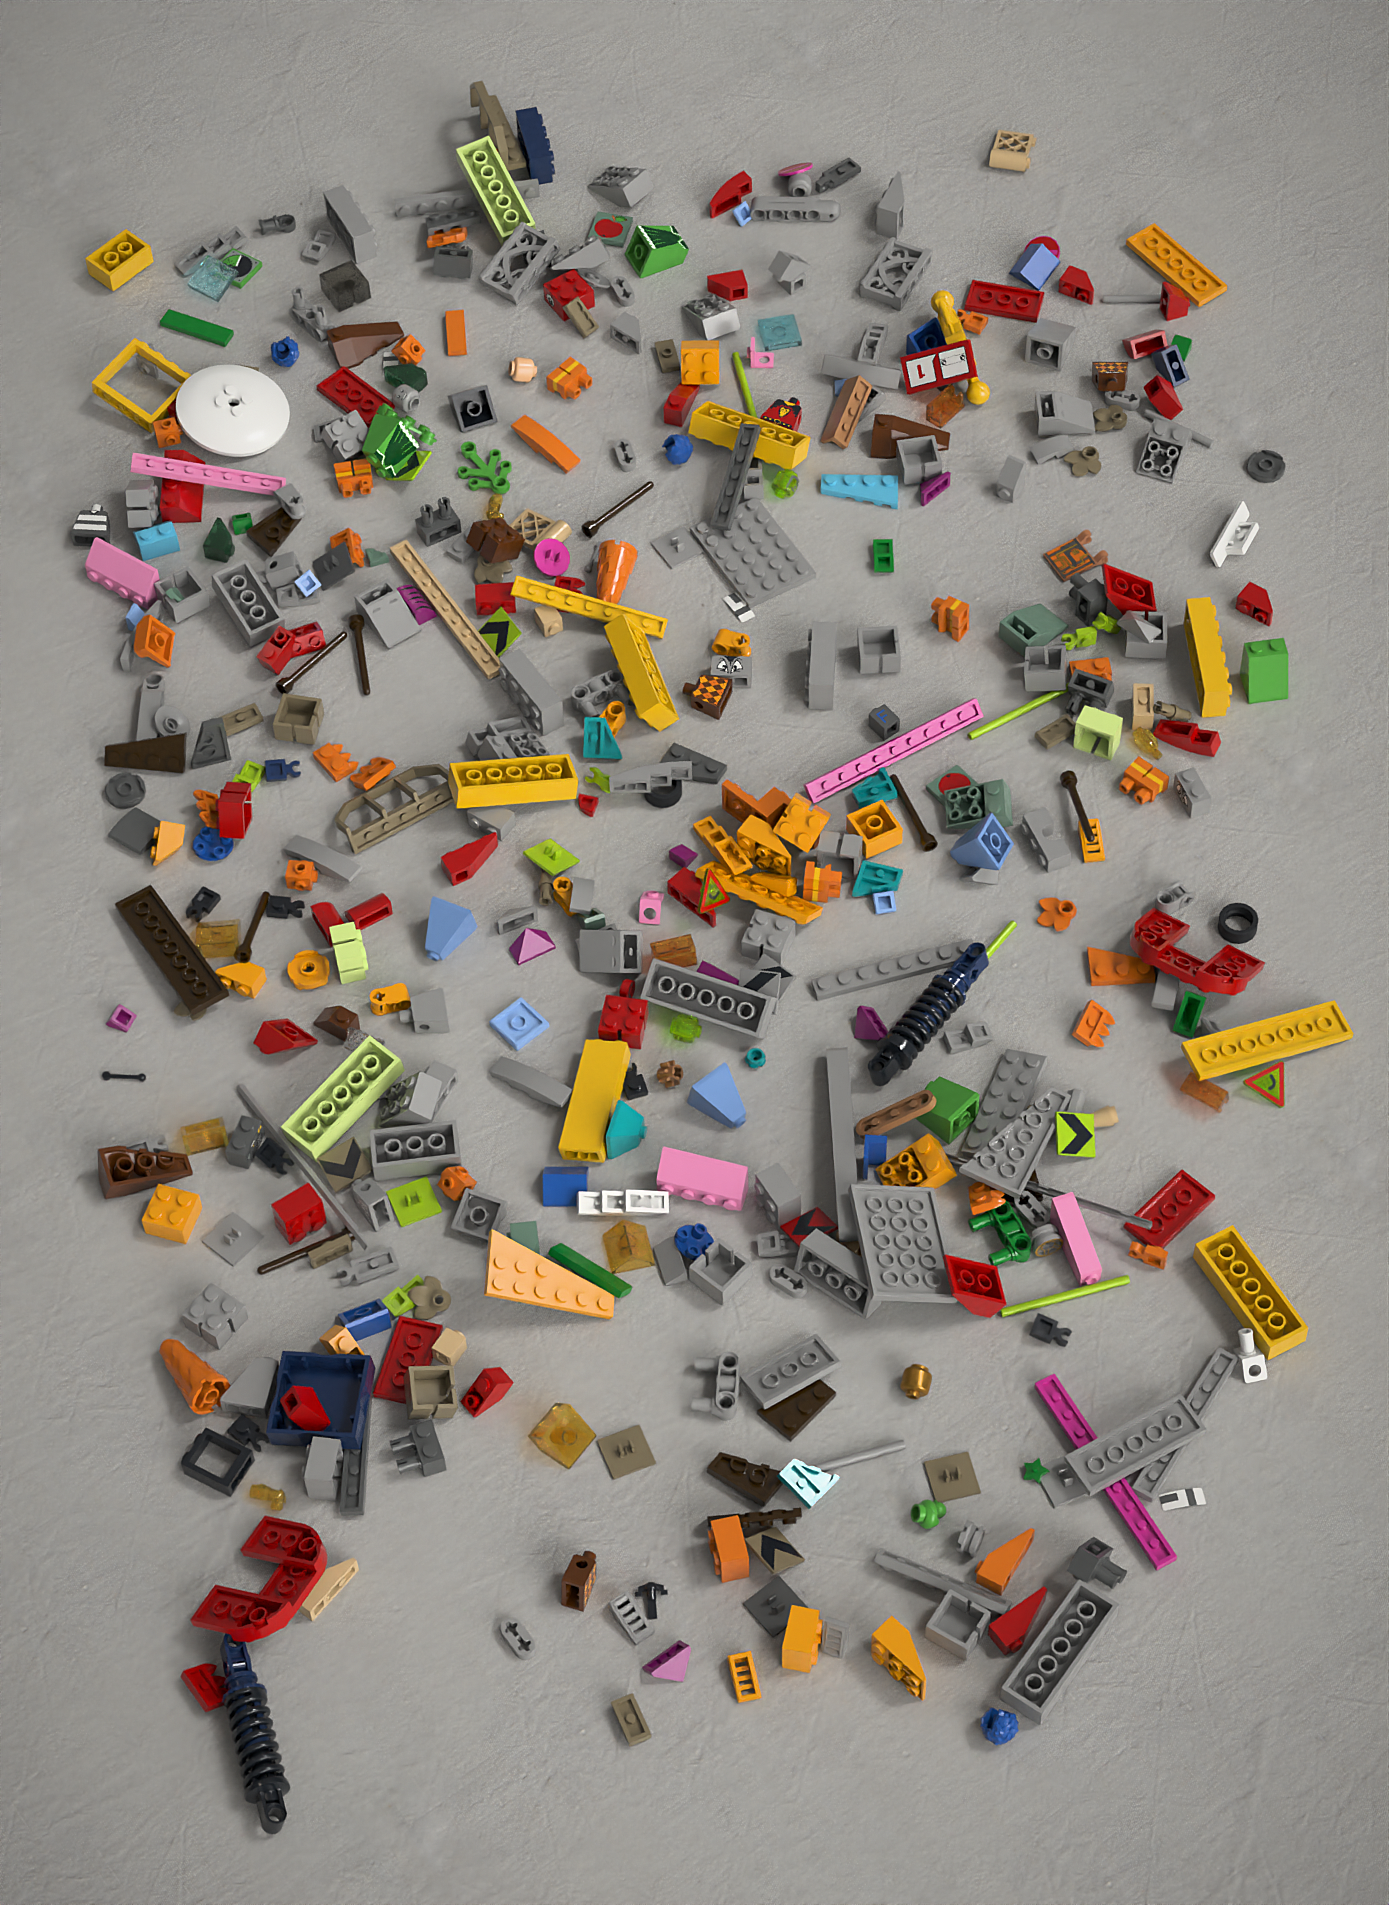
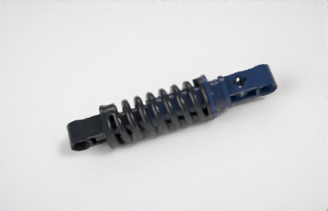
(927, 1015)
(253, 1736)

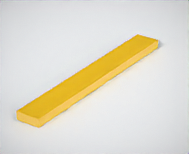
(585, 605)

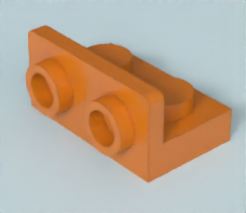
(353, 544)

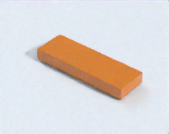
(456, 332)

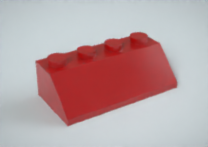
(181, 499)

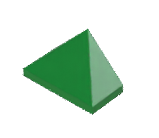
(1189, 1014)

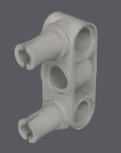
(310, 318)
(599, 690)
(726, 1385)

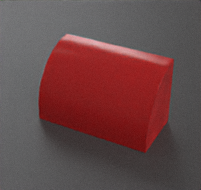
(1145, 343)
(369, 911)
(326, 916)

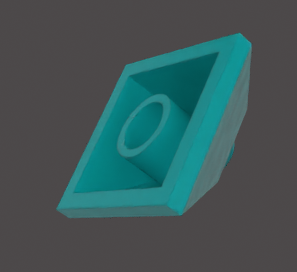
(624, 1131)

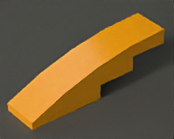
(722, 846)

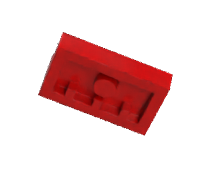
(307, 639)

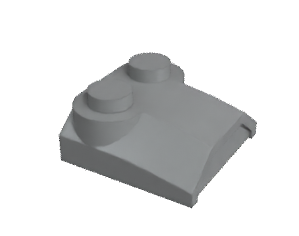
(478, 1215)

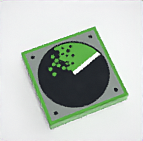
(244, 264)

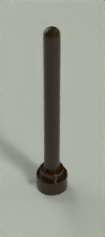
(591, 528)
(356, 624)
(285, 684)
(1069, 781)
(927, 840)
(243, 952)
(301, 1252)

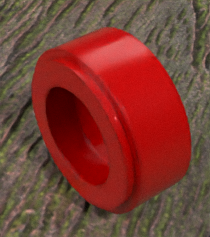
(627, 988)

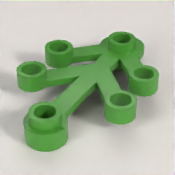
(425, 433)
(498, 484)

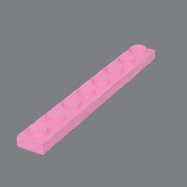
(206, 474)

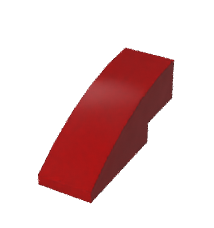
(730, 194)
(1188, 737)

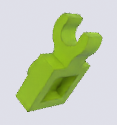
(1107, 622)
(1081, 638)
(600, 779)

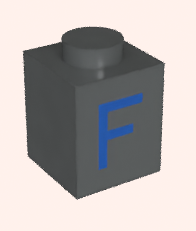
(884, 722)

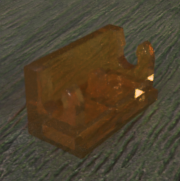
(944, 407)
(675, 950)
(1205, 1092)

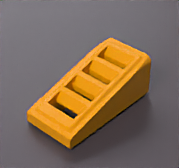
(1091, 857)
(779, 883)
(738, 1658)

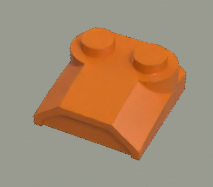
(154, 640)

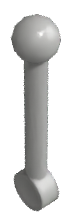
(588, 568)

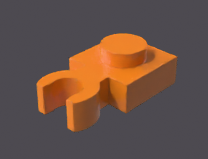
(973, 322)
(1151, 1255)

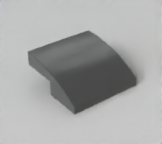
(135, 830)

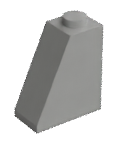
(253, 1389)

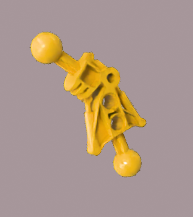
(942, 303)

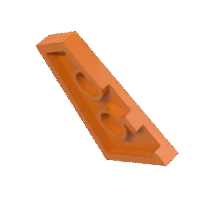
(1117, 968)

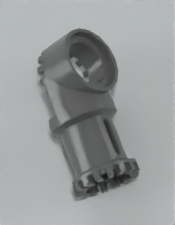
(276, 223)

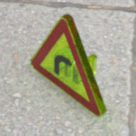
(712, 893)
(1269, 1084)

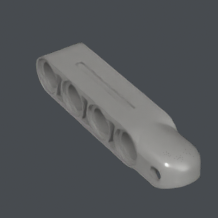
(793, 209)
(151, 700)

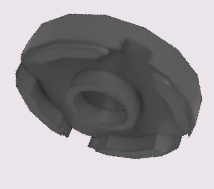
(1266, 466)
(125, 790)

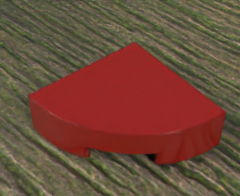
(588, 804)

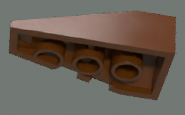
(357, 341)
(890, 428)
(132, 1171)

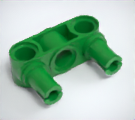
(1010, 1232)

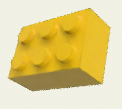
(119, 260)

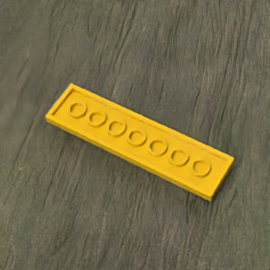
(1266, 1040)

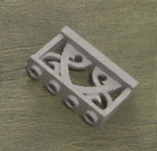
(513, 247)
(919, 260)

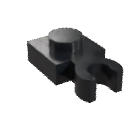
(202, 902)
(282, 906)
(634, 1084)
(271, 1155)
(1046, 1330)
(247, 1431)

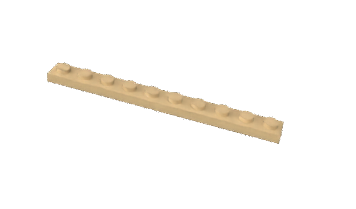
(446, 608)

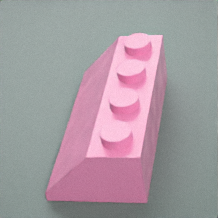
(122, 573)
(702, 1179)

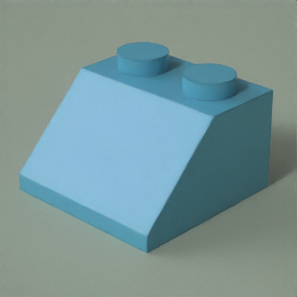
(156, 540)

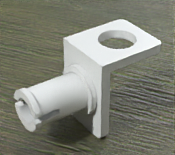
(1250, 1355)

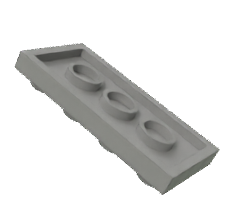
(790, 1371)

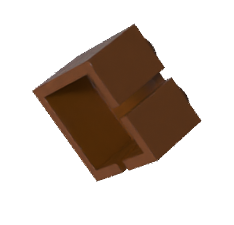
(499, 539)

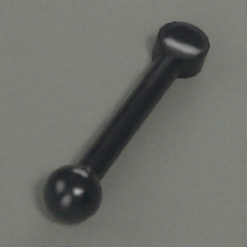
(107, 1076)

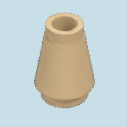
(1105, 1116)

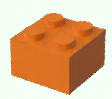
(728, 1549)

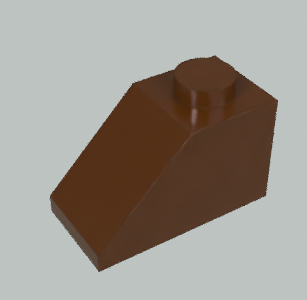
(337, 1020)

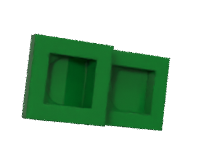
(883, 555)

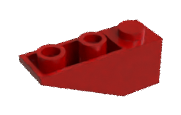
(466, 861)

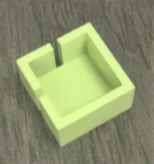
(1094, 724)
(349, 952)

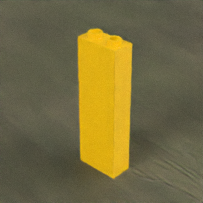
(594, 1100)

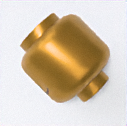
(916, 1381)

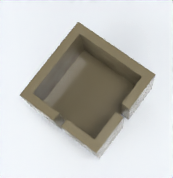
(298, 718)
(428, 1390)

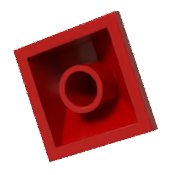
(282, 1036)

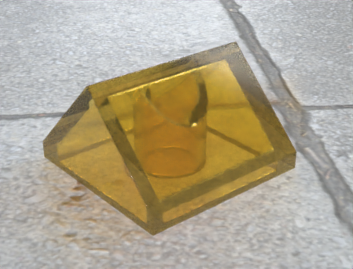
(204, 1136)
(627, 1247)

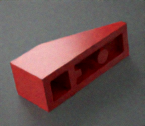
(680, 403)
(686, 889)
(1014, 1626)

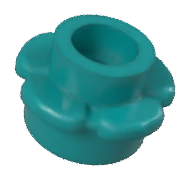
(755, 1053)

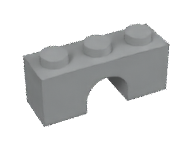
(1051, 853)

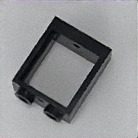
(234, 1475)

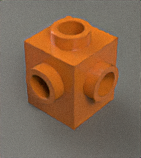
(408, 350)
(167, 432)
(300, 875)
(455, 1181)

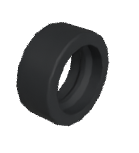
(665, 800)
(1240, 910)

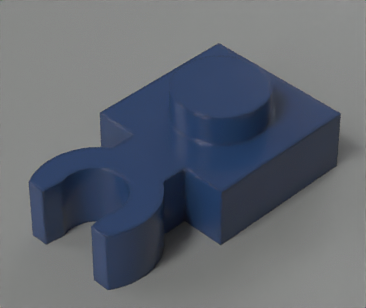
(278, 770)

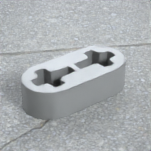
(625, 290)
(1123, 399)
(628, 454)
(1034, 1206)
(788, 1281)
(522, 1635)

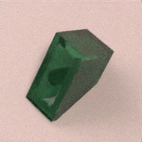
(406, 374)
(219, 543)

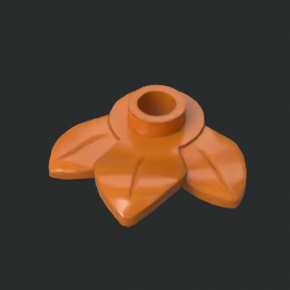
(1055, 914)

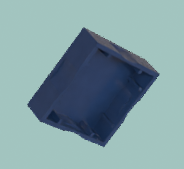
(342, 1387)

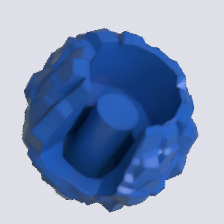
(285, 352)
(678, 449)
(999, 1726)

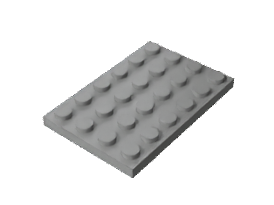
(754, 554)
(901, 1243)

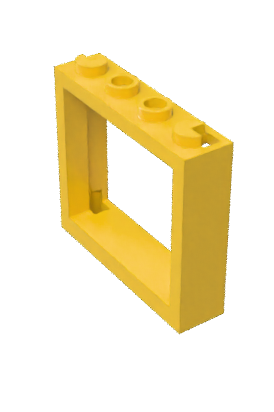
(124, 405)

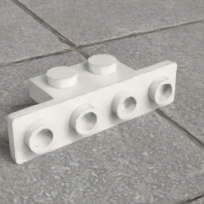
(1235, 536)

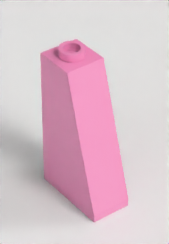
(1077, 1242)

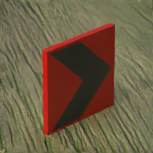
(806, 1223)

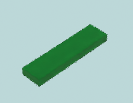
(197, 328)
(590, 1270)

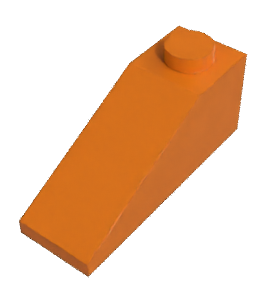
(1002, 1563)

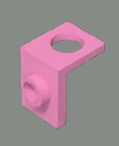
(755, 356)
(653, 900)

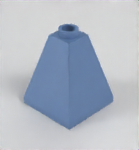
(983, 845)
(447, 928)
(718, 1097)

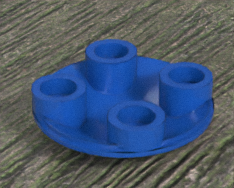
(210, 846)
(692, 1240)

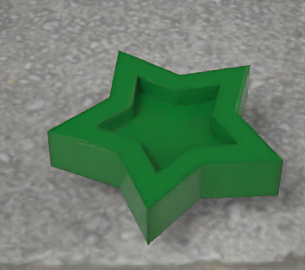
(1035, 1471)

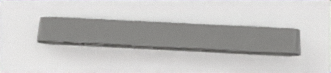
(842, 1139)

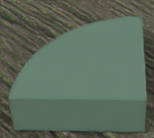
(376, 557)
(174, 593)

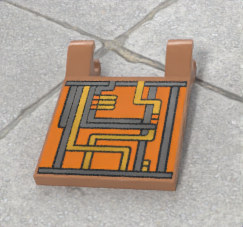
(1074, 557)

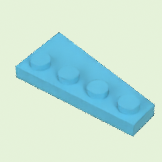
(873, 488)

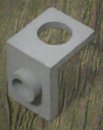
(146, 366)

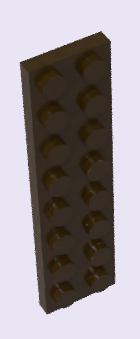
(171, 950)

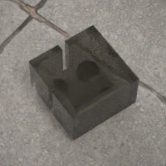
(345, 286)

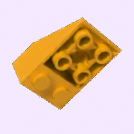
(763, 846)
(918, 1166)
(895, 1650)

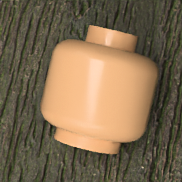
(522, 369)

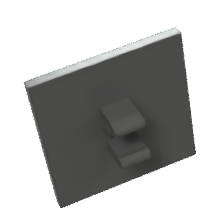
(333, 566)
(773, 1605)

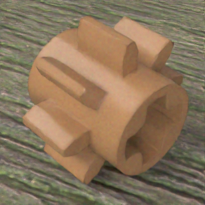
(670, 1073)

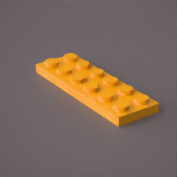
(1176, 264)
(746, 889)

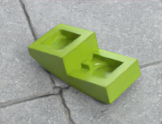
(250, 773)
(398, 1300)

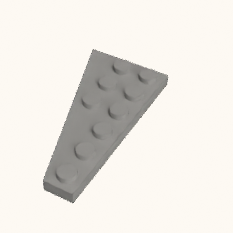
(1017, 1149)

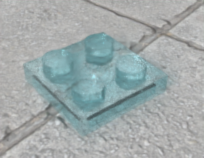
(212, 278)
(779, 332)

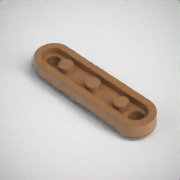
(896, 1114)

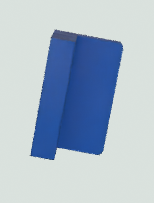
(874, 1152)

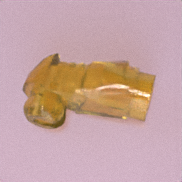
(494, 506)
(266, 1493)

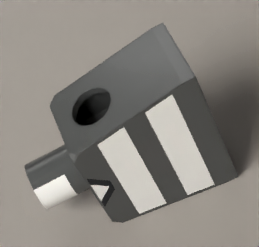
(90, 525)

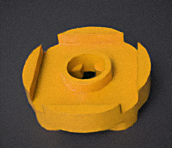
(308, 980)

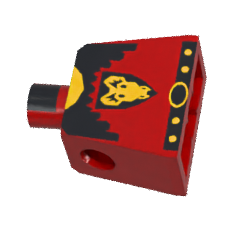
(784, 414)

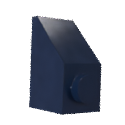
(1170, 364)

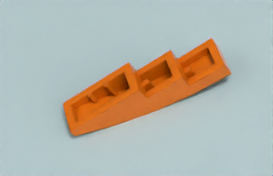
(546, 443)

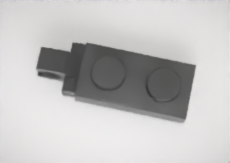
(837, 175)

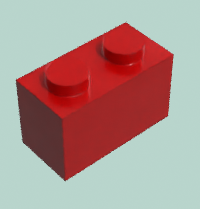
(493, 596)

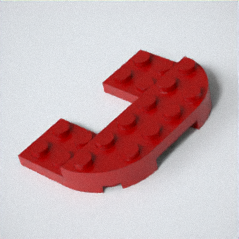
(1223, 973)
(254, 1615)

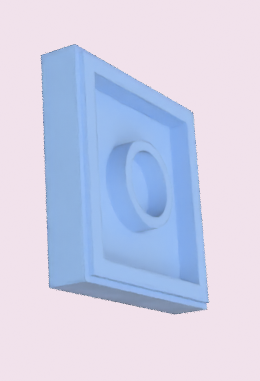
(519, 1024)

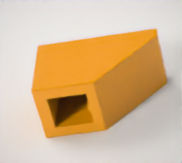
(168, 841)
(243, 978)
(340, 1341)

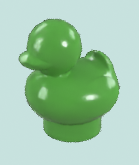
(927, 1513)

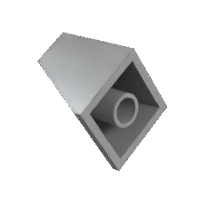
(1049, 344)

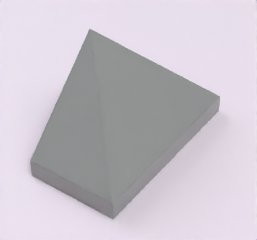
(1139, 627)
(980, 875)
(516, 918)

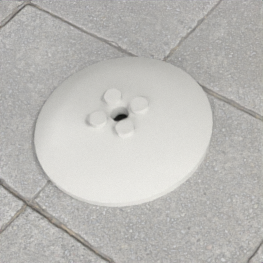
(229, 430)

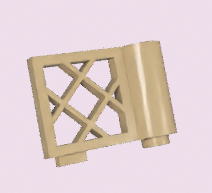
(1010, 158)
(555, 530)

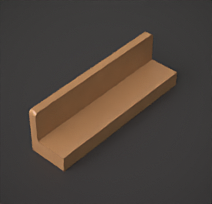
(847, 411)

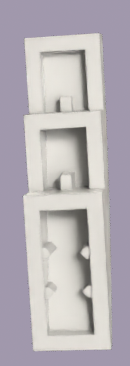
(622, 1203)

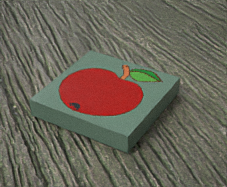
(611, 228)
(951, 779)

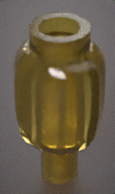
(1147, 742)

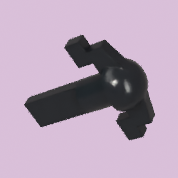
(651, 1589)

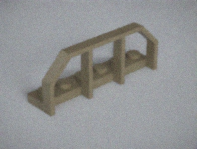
(499, 130)
(400, 817)

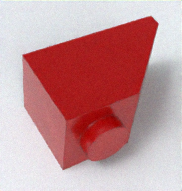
(1173, 302)

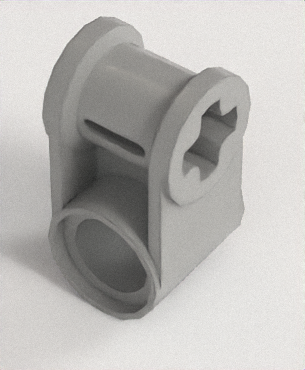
(290, 501)
(1173, 898)

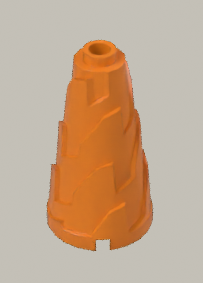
(613, 569)
(195, 1379)

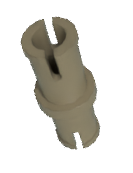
(1172, 711)
(545, 886)

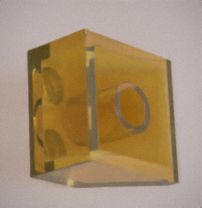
(218, 938)
(562, 1435)

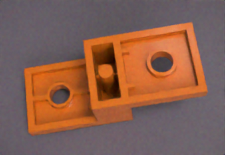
(767, 808)

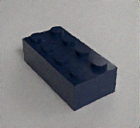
(535, 145)

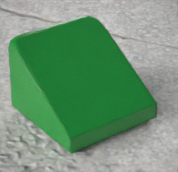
(1184, 345)
(241, 523)

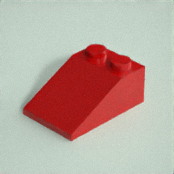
(1128, 591)
(975, 1285)

